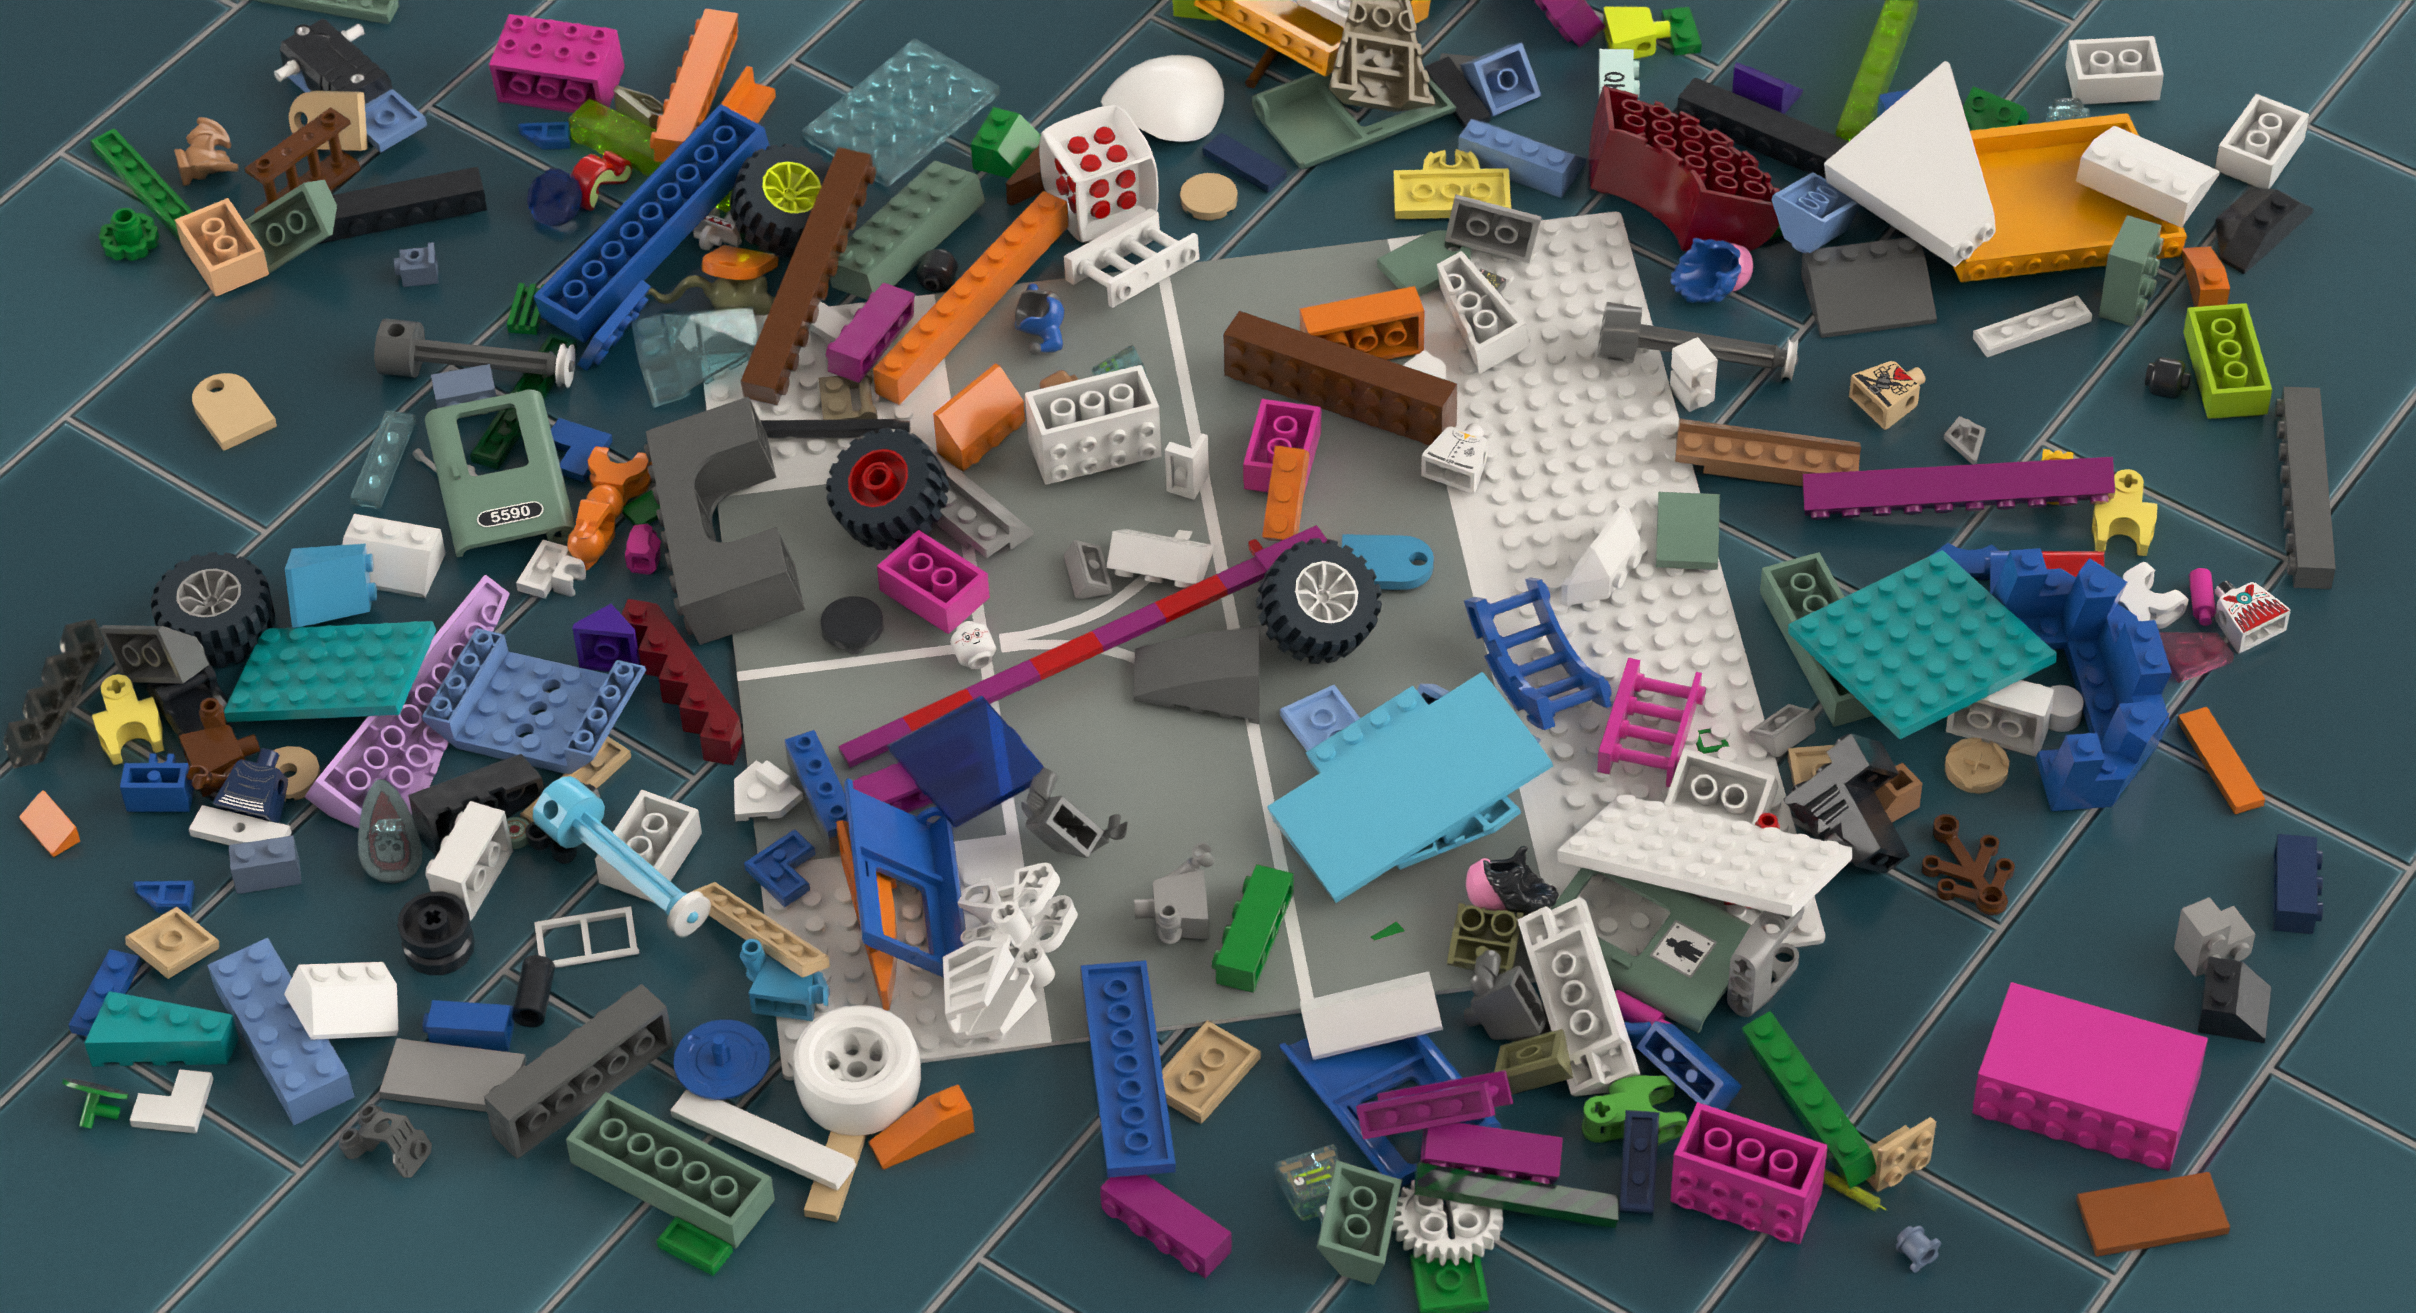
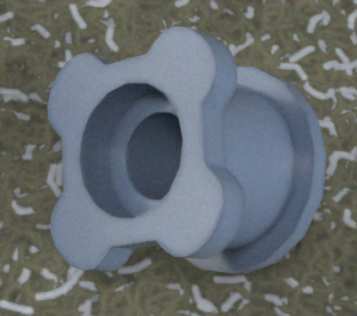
(1917, 1247)

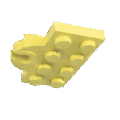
(1432, 190)

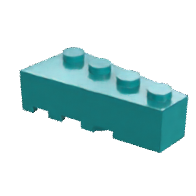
(159, 1032)

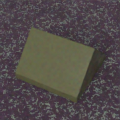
(638, 106)
(1535, 1061)

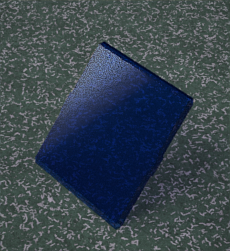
(967, 761)

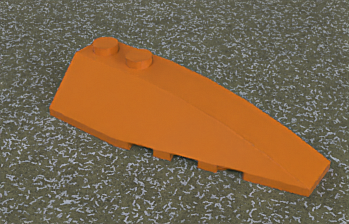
(882, 964)

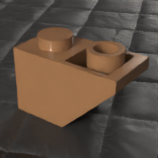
(1900, 794)

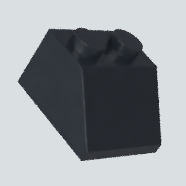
(2234, 1001)

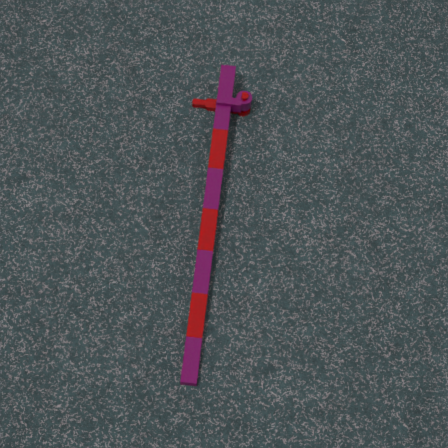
(1082, 647)

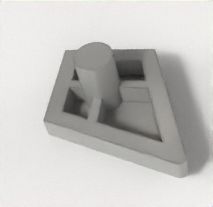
(1966, 438)

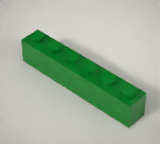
(1810, 1099)

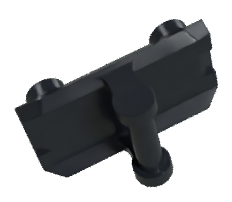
(182, 701)

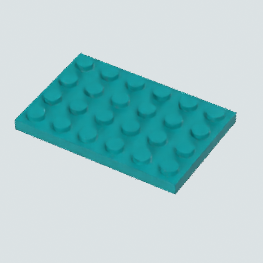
(330, 671)

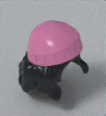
(1508, 885)

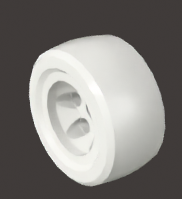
(861, 1093)

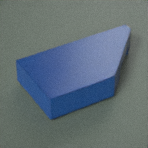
(547, 135)
(166, 894)

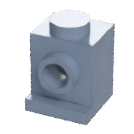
(417, 266)

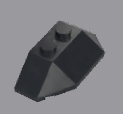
(2257, 225)

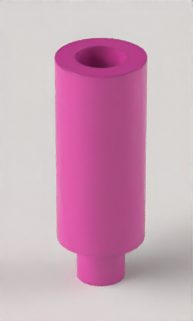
(2202, 595)
(1637, 1011)

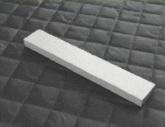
(764, 1139)

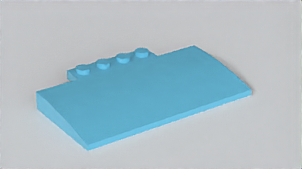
(1405, 781)

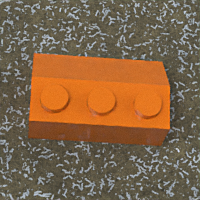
(978, 418)

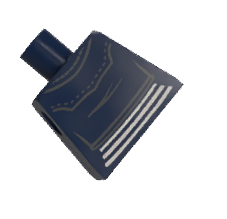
(255, 788)

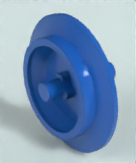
(721, 1059)

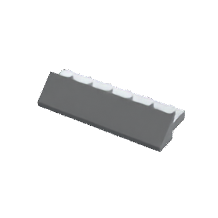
(976, 517)

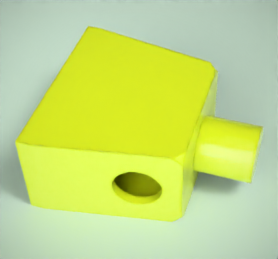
(1633, 30)

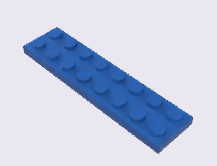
(1127, 1069)

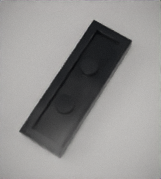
(1458, 90)

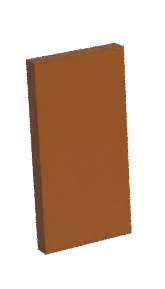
(2152, 1214)

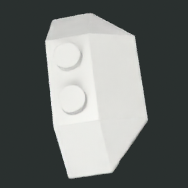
(1604, 562)

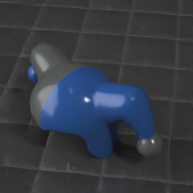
(1040, 314)

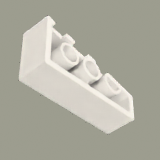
(1482, 315)

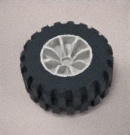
(1319, 601)

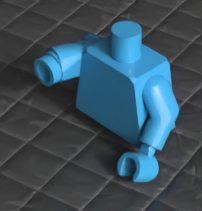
(778, 989)

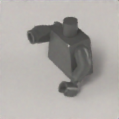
(1061, 823)
(1505, 1002)

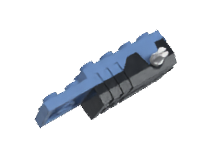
(327, 60)

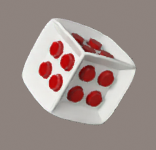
(1100, 169)

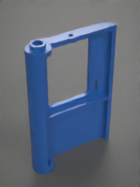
(915, 854)
(1361, 1074)

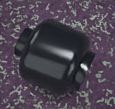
(938, 269)
(2167, 377)

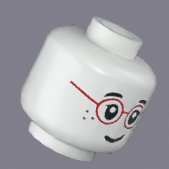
(973, 645)

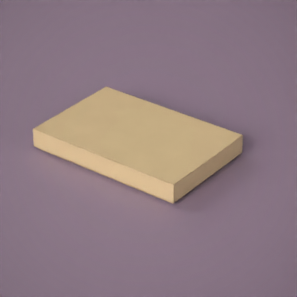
(1206, 1071)

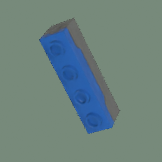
(818, 785)

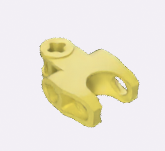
(2125, 514)
(126, 718)

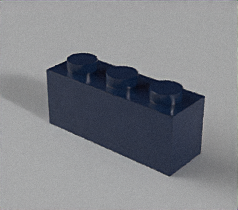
(2296, 884)

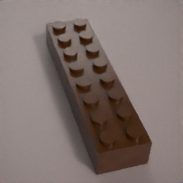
(1339, 378)

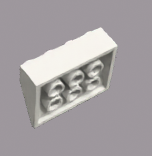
(2145, 175)

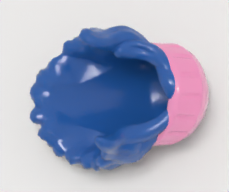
(1711, 270)

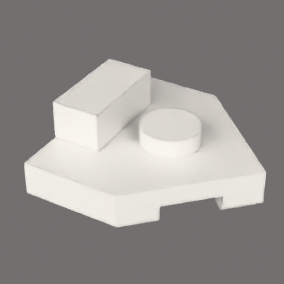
(764, 792)

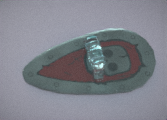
(387, 836)

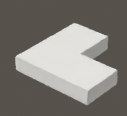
(176, 1112)

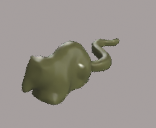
(725, 293)

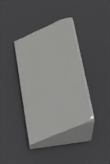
(1087, 570)
(1784, 729)

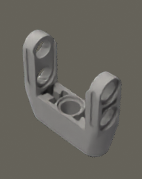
(1756, 963)

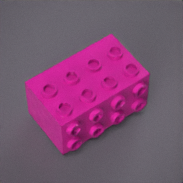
(555, 64)
(1748, 1173)

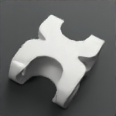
(2149, 605)

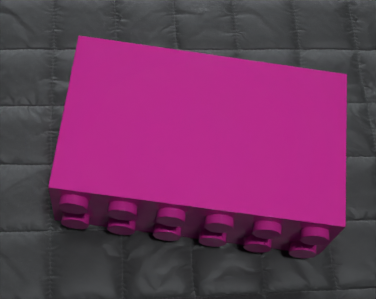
(2089, 1076)

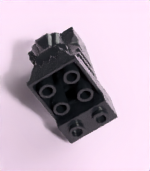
(1844, 806)

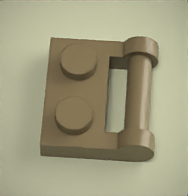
(837, 398)

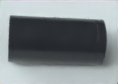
(533, 991)

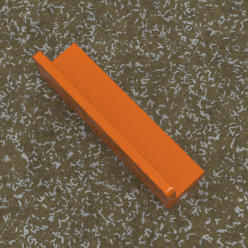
(749, 97)

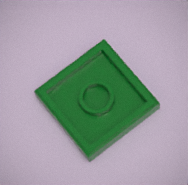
(1449, 1286)

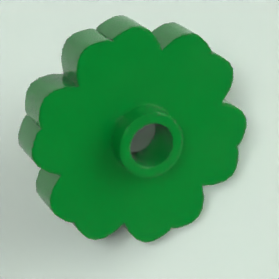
(129, 235)

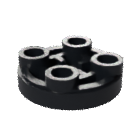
(852, 623)

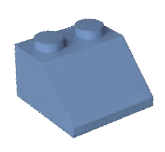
(1502, 78)

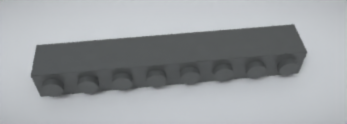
(2306, 488)

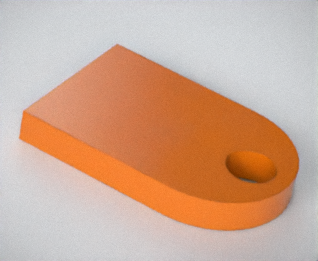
(738, 263)

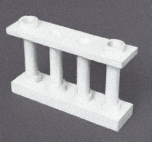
(1128, 239)

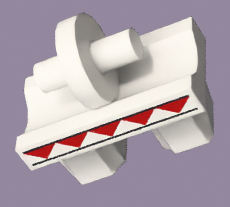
(717, 230)

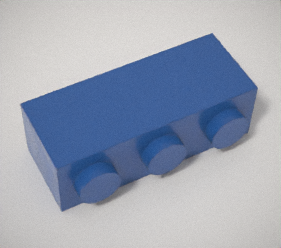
(1688, 1066)

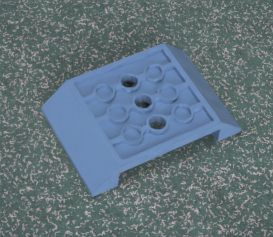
(495, 692)

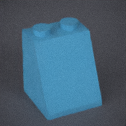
(329, 583)

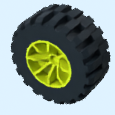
(777, 196)

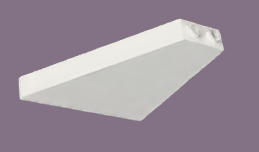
(1920, 170)

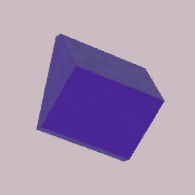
(1764, 88)
(604, 639)

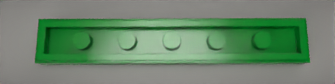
(141, 178)

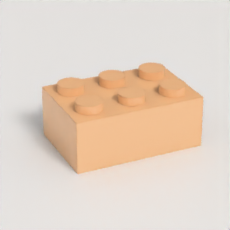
(222, 247)

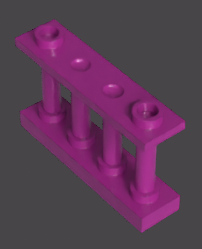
(1434, 1104)

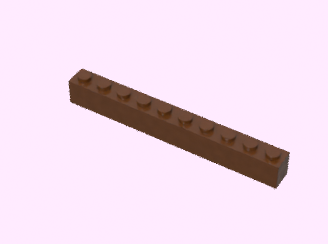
(808, 276)

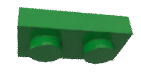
(1683, 31)

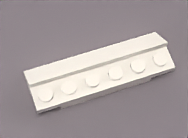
(1579, 995)

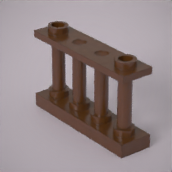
(303, 143)

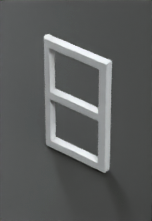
(583, 919)

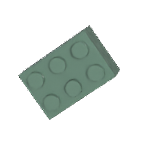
(2131, 271)

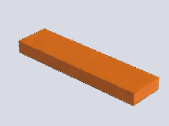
(2221, 760)

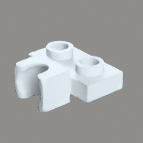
(549, 569)

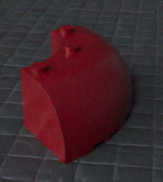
(1679, 172)

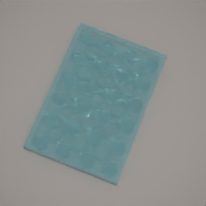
(903, 110)

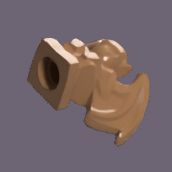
(201, 156)

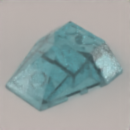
(690, 348)

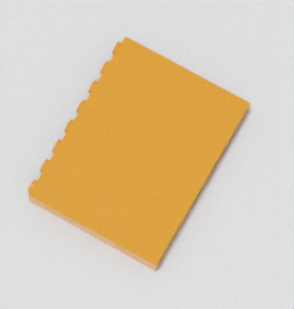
(2040, 209)

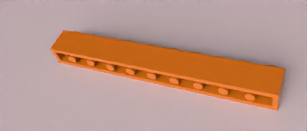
(970, 298)

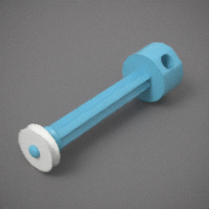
(574, 816)

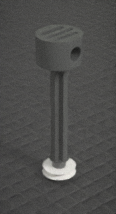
(1623, 333)
(403, 349)

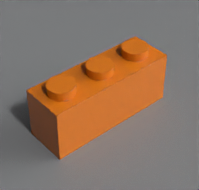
(1285, 493)

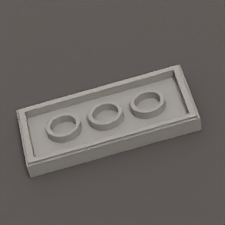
(446, 1074)

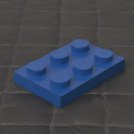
(615, 326)

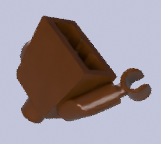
(214, 750)

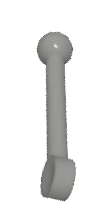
(419, 456)

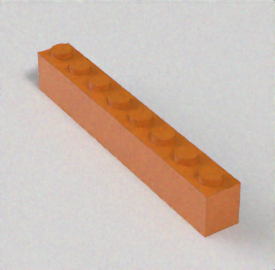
(695, 81)

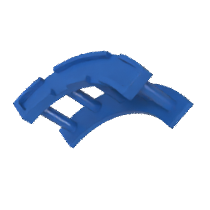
(1511, 675)

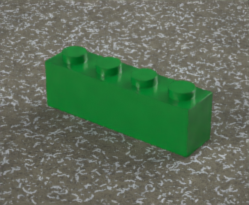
(1253, 928)

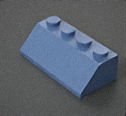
(1527, 159)
(1813, 212)

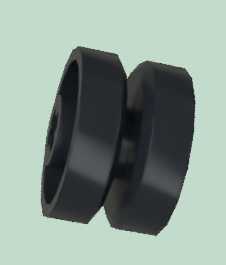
(436, 933)

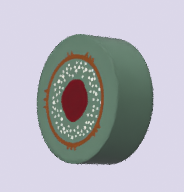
(517, 832)

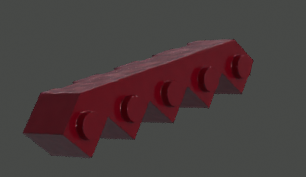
(685, 682)

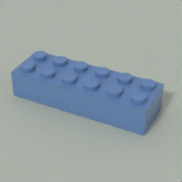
(299, 1070)

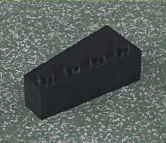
(502, 785)

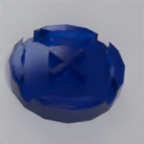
(554, 197)

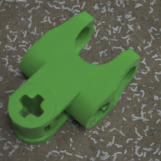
(1631, 1094)

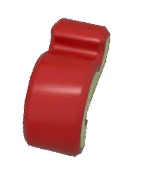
(597, 171)

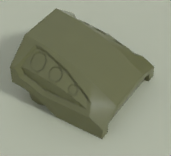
(1484, 930)

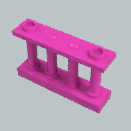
(1626, 704)

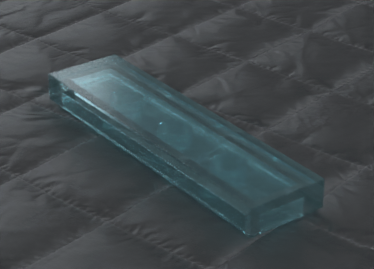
(383, 459)

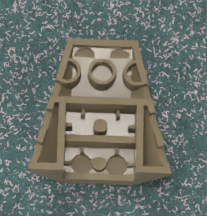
(1381, 58)

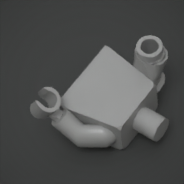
(1180, 900)

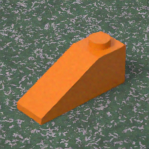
(2205, 277)
(924, 1127)

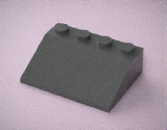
(1868, 287)

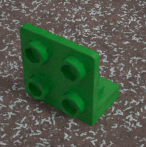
(1990, 111)

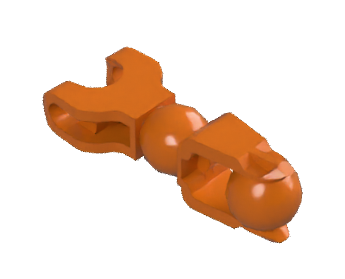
(612, 488)

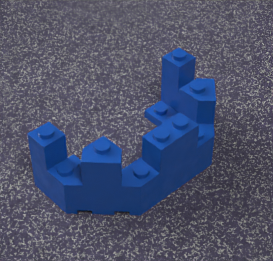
(2115, 668)

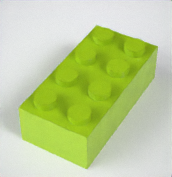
(2227, 361)

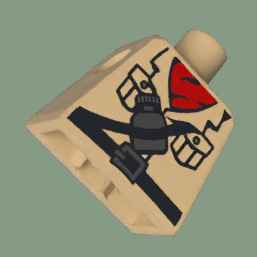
(1886, 391)

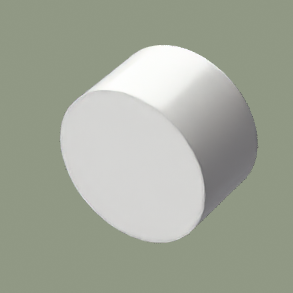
(2066, 708)

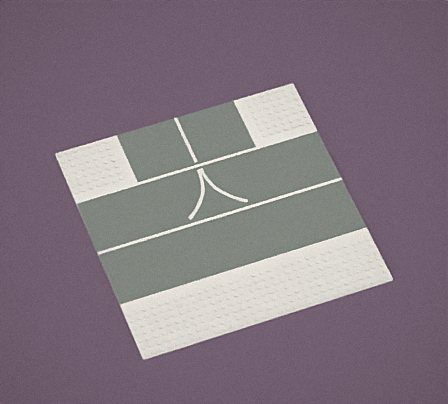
(1563, 454)

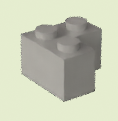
(2212, 933)

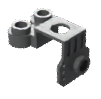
(408, 1144)

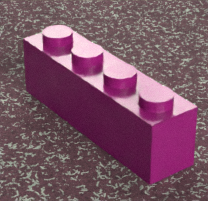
(870, 332)
(893, 787)
(1493, 1151)
(1167, 1222)

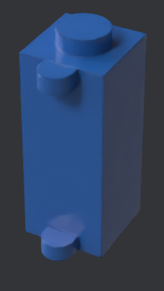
(470, 1025)

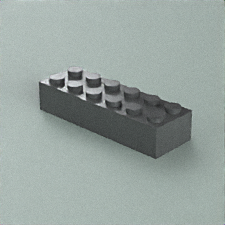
(578, 1071)

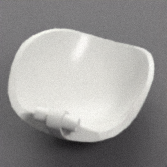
(1170, 97)

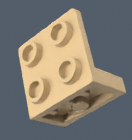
(1902, 1153)

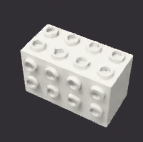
(1093, 424)

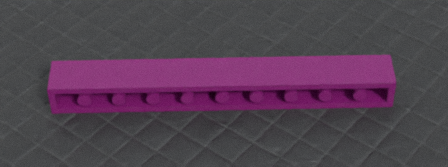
(1959, 486)

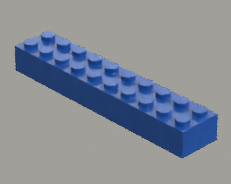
(650, 224)

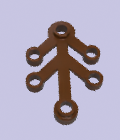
(1968, 869)

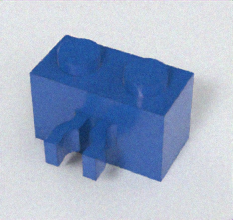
(156, 786)

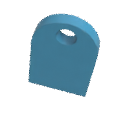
(1392, 557)

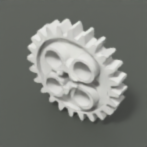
(1423, 1226)

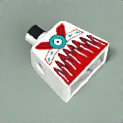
(2249, 614)

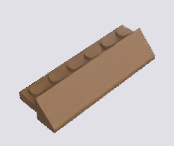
(1762, 453)

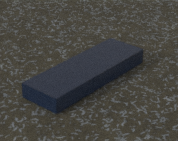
(1244, 162)
(1639, 1162)

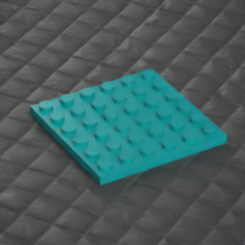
(1921, 644)

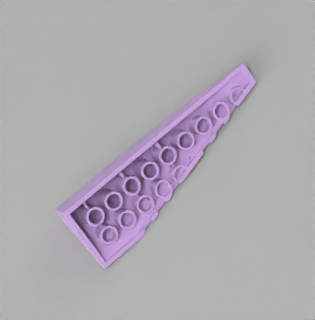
(403, 745)

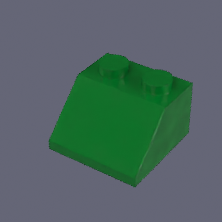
(1003, 143)

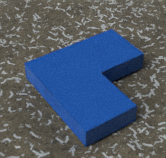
(578, 443)
(776, 864)

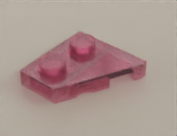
(2194, 653)

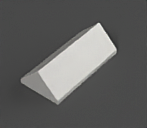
(1371, 1015)

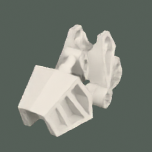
(975, 990)

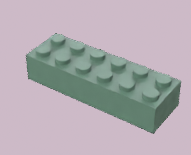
(907, 228)
(1792, 592)
(670, 1169)

